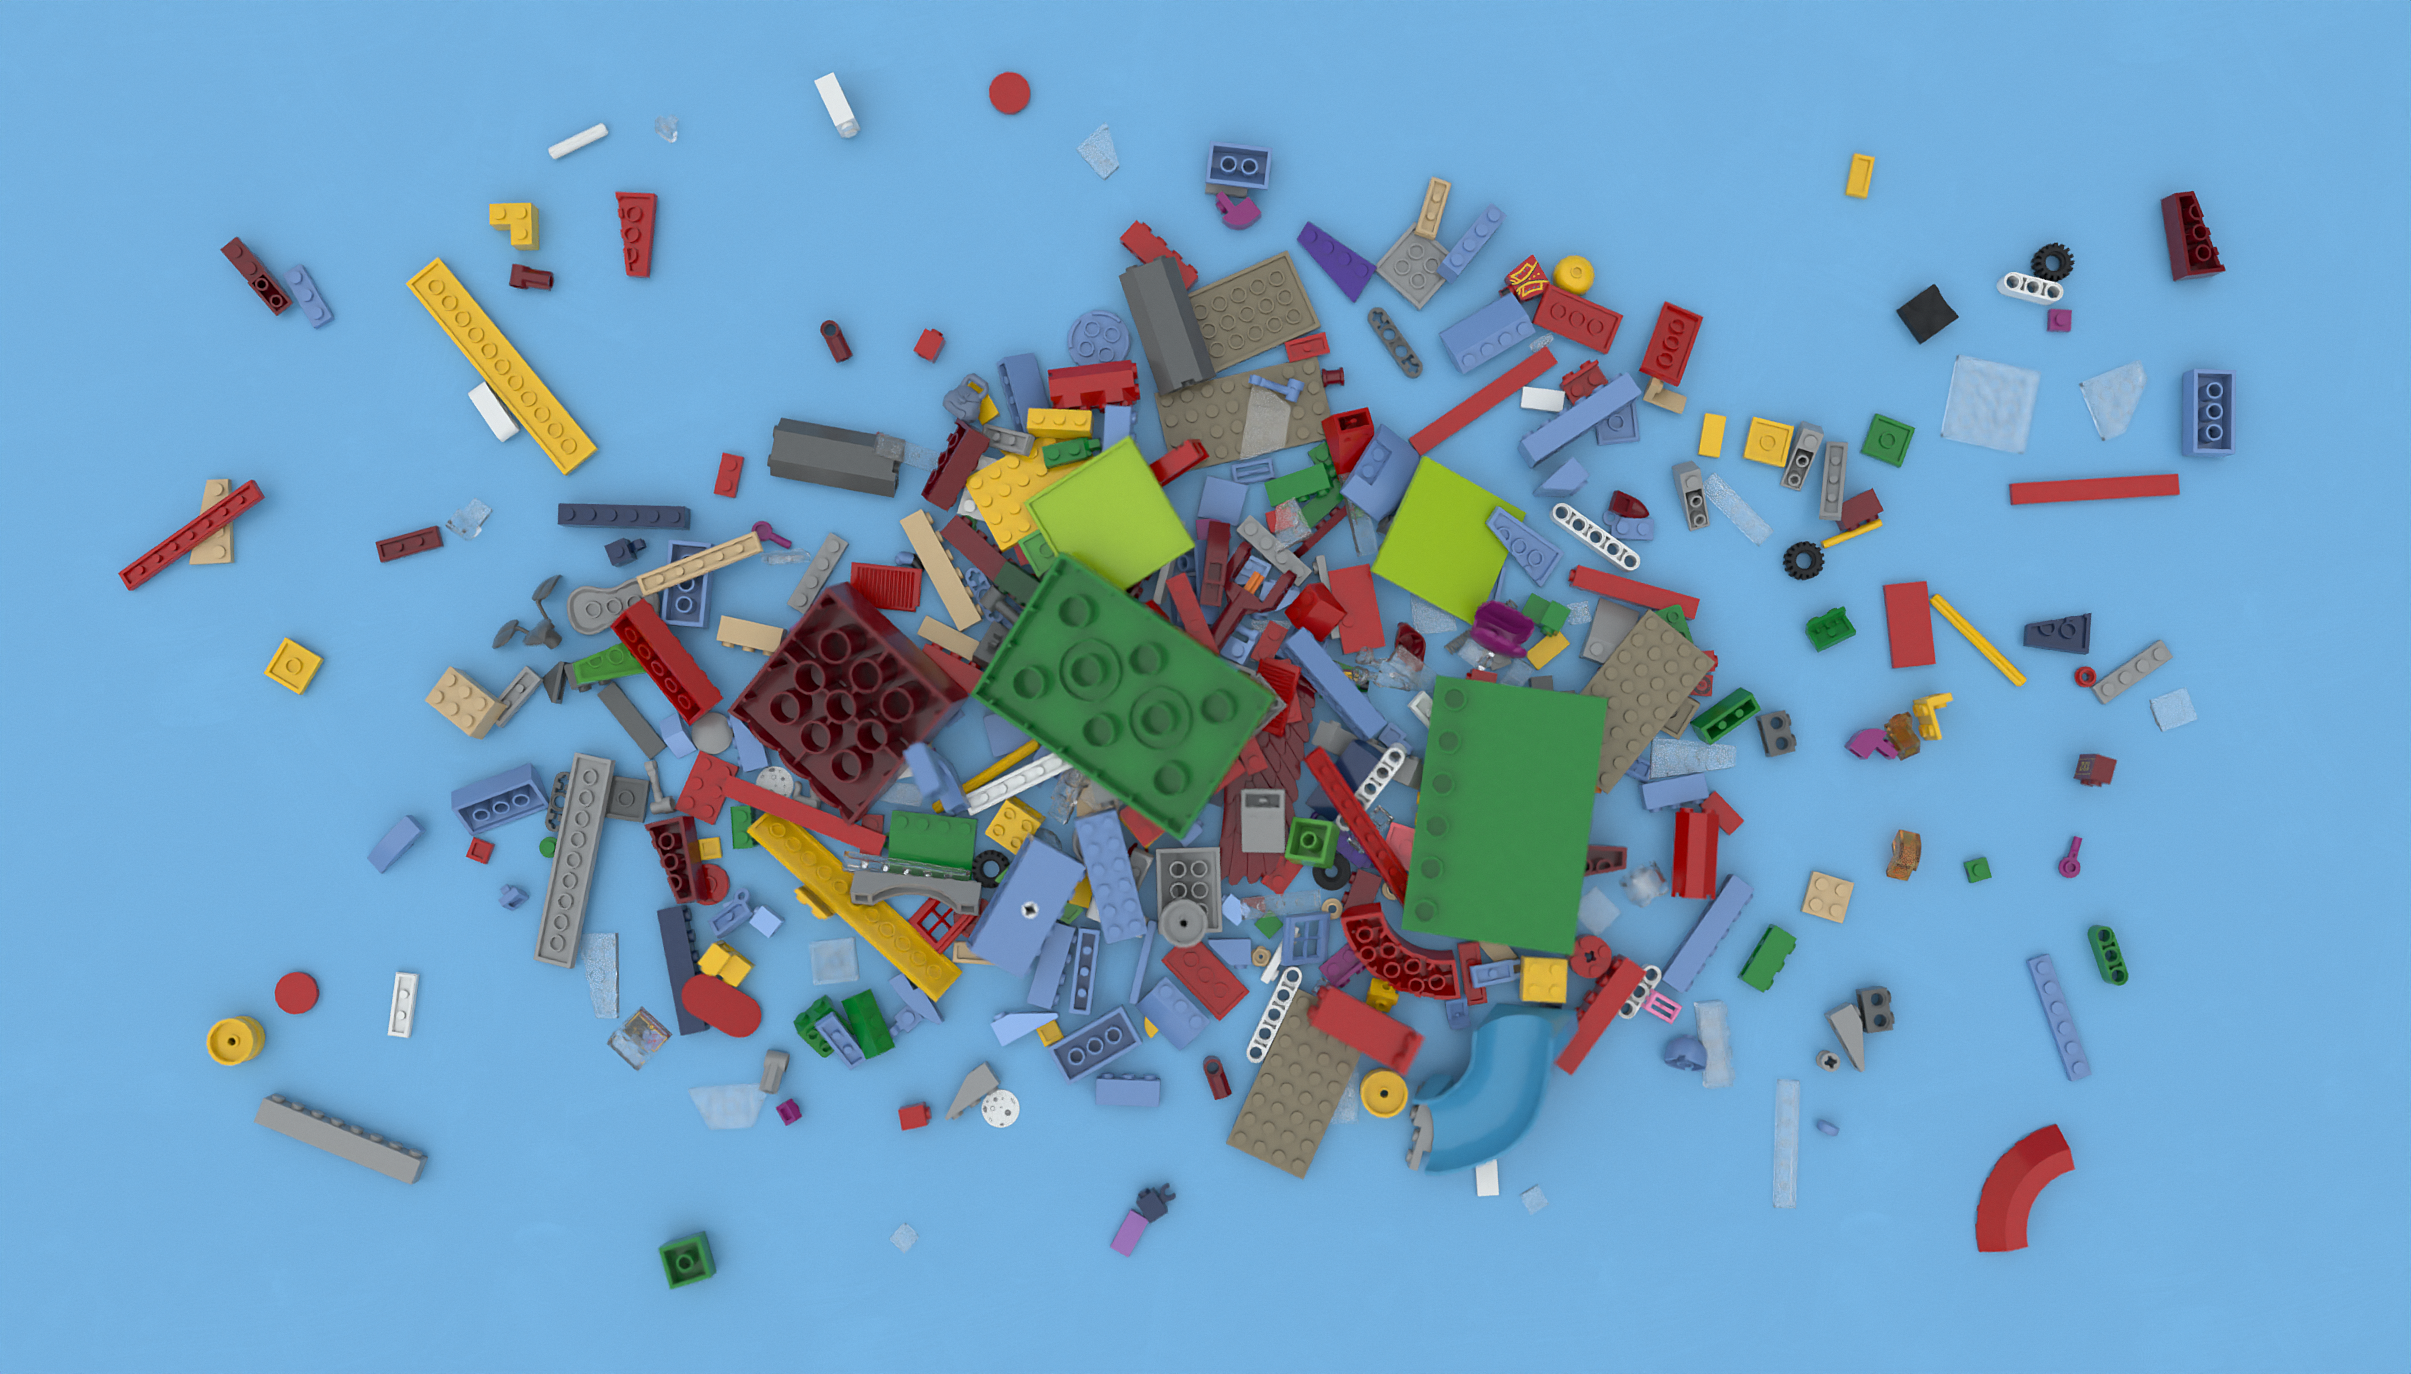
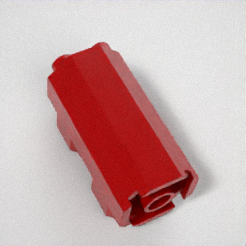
(1094, 386)
(1695, 854)

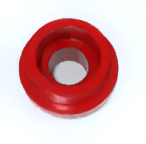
(2091, 676)

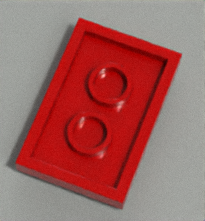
(703, 788)

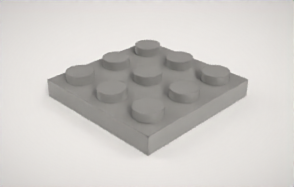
(1412, 267)

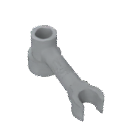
(661, 805)

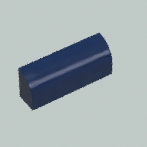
(1355, 767)

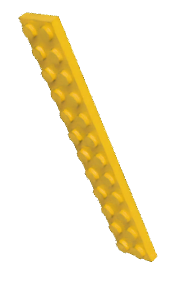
(502, 366)
(875, 922)

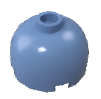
(1686, 1053)

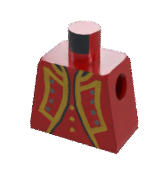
(1526, 281)

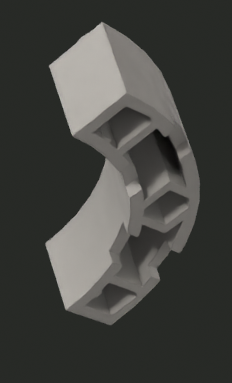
(1336, 741)

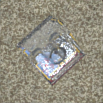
(639, 1038)

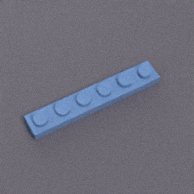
(2058, 1017)

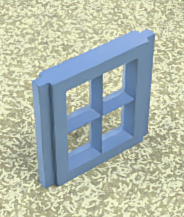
(1322, 938)

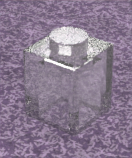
(1476, 655)

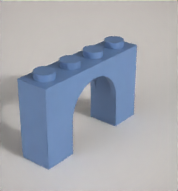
(936, 778)

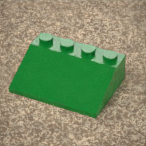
(933, 839)

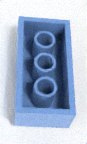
(2209, 413)
(690, 601)
(1095, 1044)

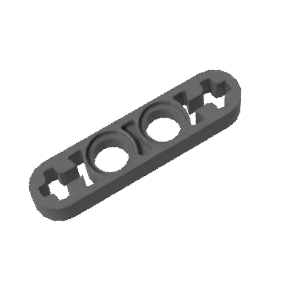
(1392, 344)

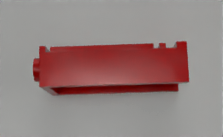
(1178, 461)

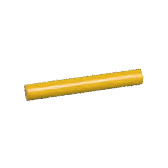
(1848, 535)

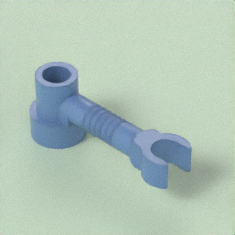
(1291, 391)

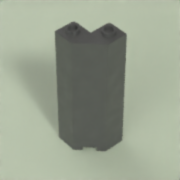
(1167, 325)
(831, 458)

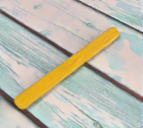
(1978, 640)
(994, 770)

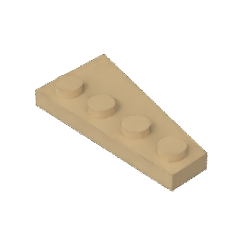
(219, 546)

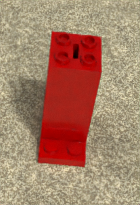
(1365, 1028)

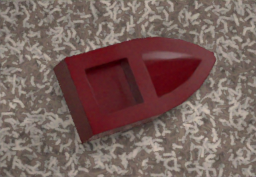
(1627, 506)

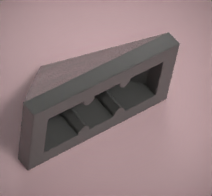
(555, 682)

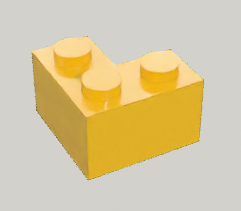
(521, 220)
(727, 962)

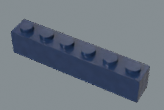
(624, 516)
(681, 961)

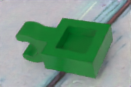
(1322, 454)

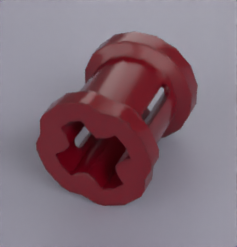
(1333, 377)

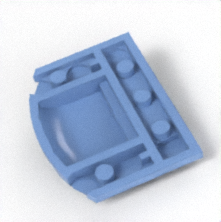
(1381, 474)

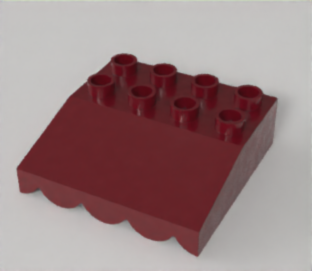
(847, 701)

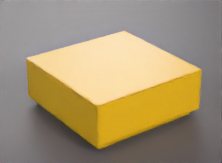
(710, 848)
(1050, 1032)

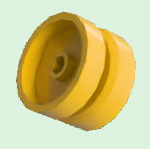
(235, 1040)
(1383, 1079)

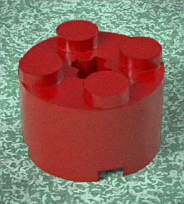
(1600, 958)

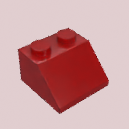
(1316, 611)

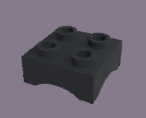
(1927, 314)

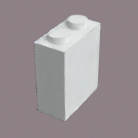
(837, 105)

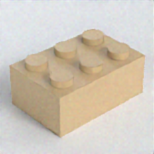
(465, 703)

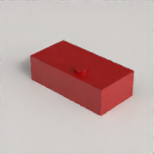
(1356, 594)

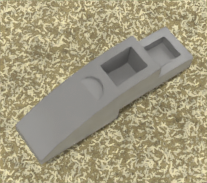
(1422, 1136)

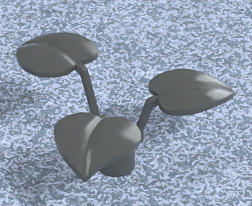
(544, 630)

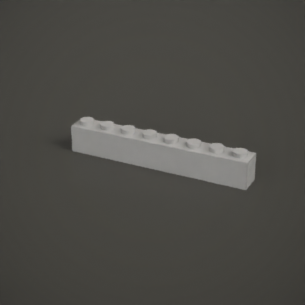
(341, 1139)

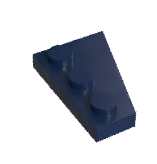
(2062, 635)

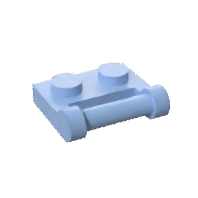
(1238, 650)

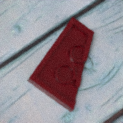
(1322, 529)

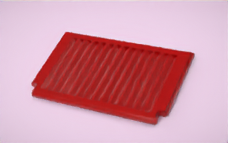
(888, 585)
(1283, 680)

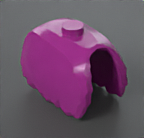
(1501, 629)

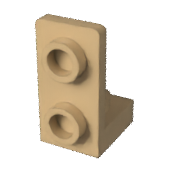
(1662, 397)

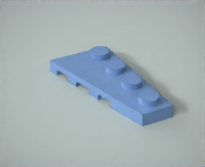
(1528, 548)

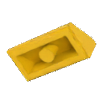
(987, 410)

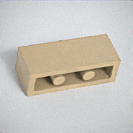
(750, 635)

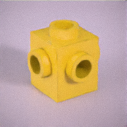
(1381, 995)

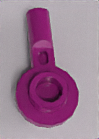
(766, 533)
(2069, 866)

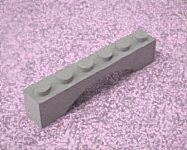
(874, 887)

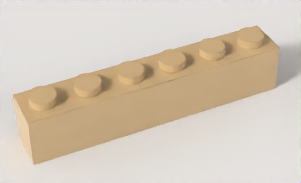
(941, 570)

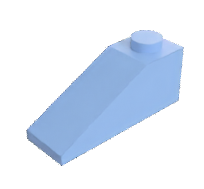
(1016, 1024)

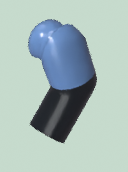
(910, 559)

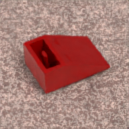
(1348, 437)

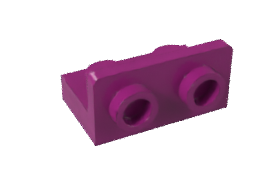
(1341, 966)

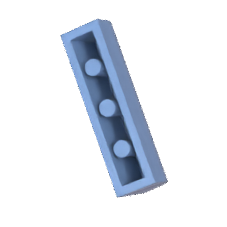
(1022, 387)

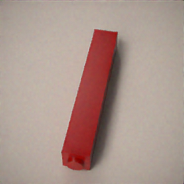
(1630, 591)

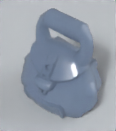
(964, 400)

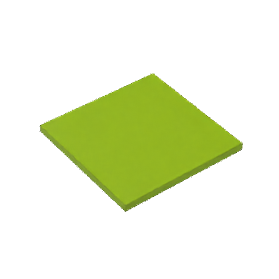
(1112, 516)
(1442, 542)

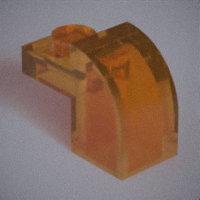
(1902, 736)
(1906, 855)

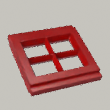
(950, 936)

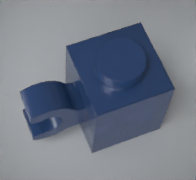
(623, 551)
(1152, 1203)

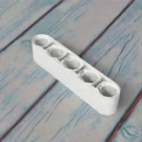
(1604, 538)
(1378, 779)
(1273, 1024)

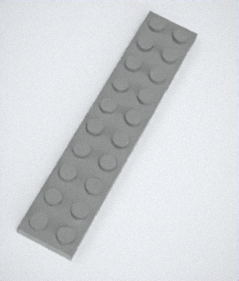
(574, 860)

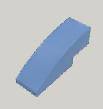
(396, 843)
(916, 998)

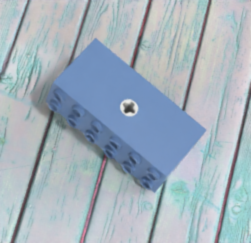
(1009, 930)

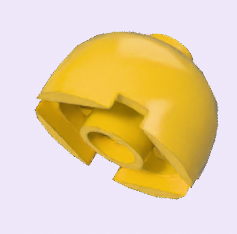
(1574, 275)

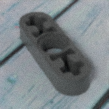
(552, 806)

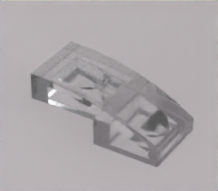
(1517, 673)

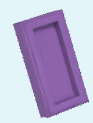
(1129, 1233)

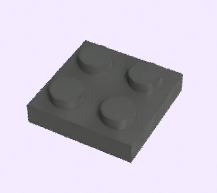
(628, 799)

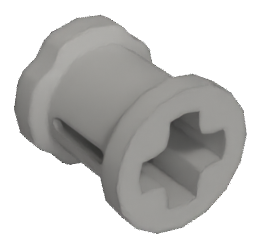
(1832, 1065)

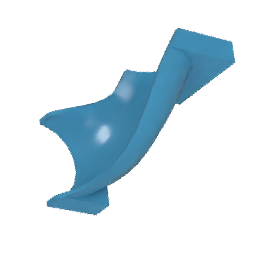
(1501, 1089)

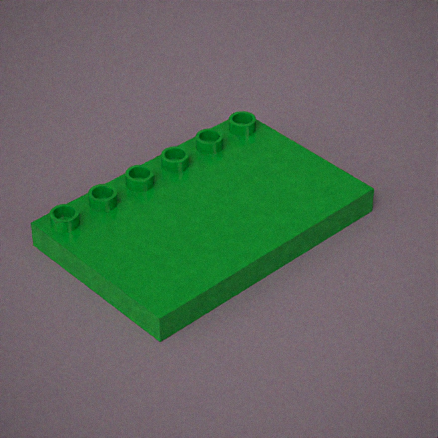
(1123, 695)
(1504, 814)

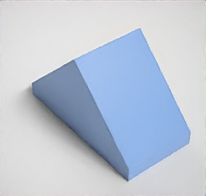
(677, 736)

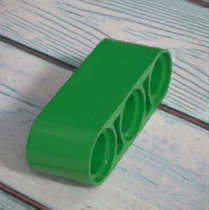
(2115, 961)

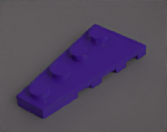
(1341, 263)

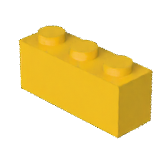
(1060, 423)

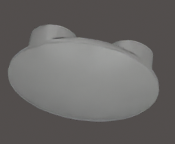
(712, 733)

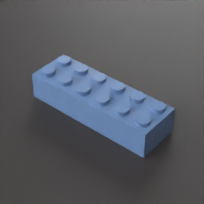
(1579, 420)
(1110, 875)

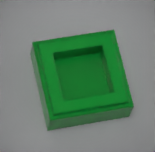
(1268, 925)

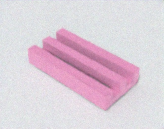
(1651, 1000)

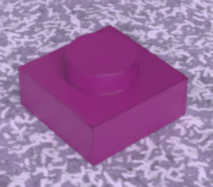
(2059, 320)
(789, 1111)

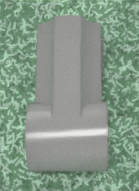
(774, 1064)

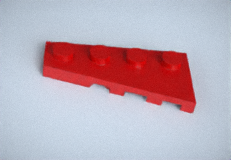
(637, 219)

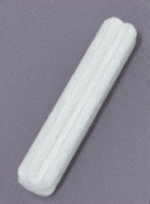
(578, 141)

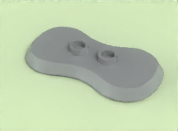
(596, 608)

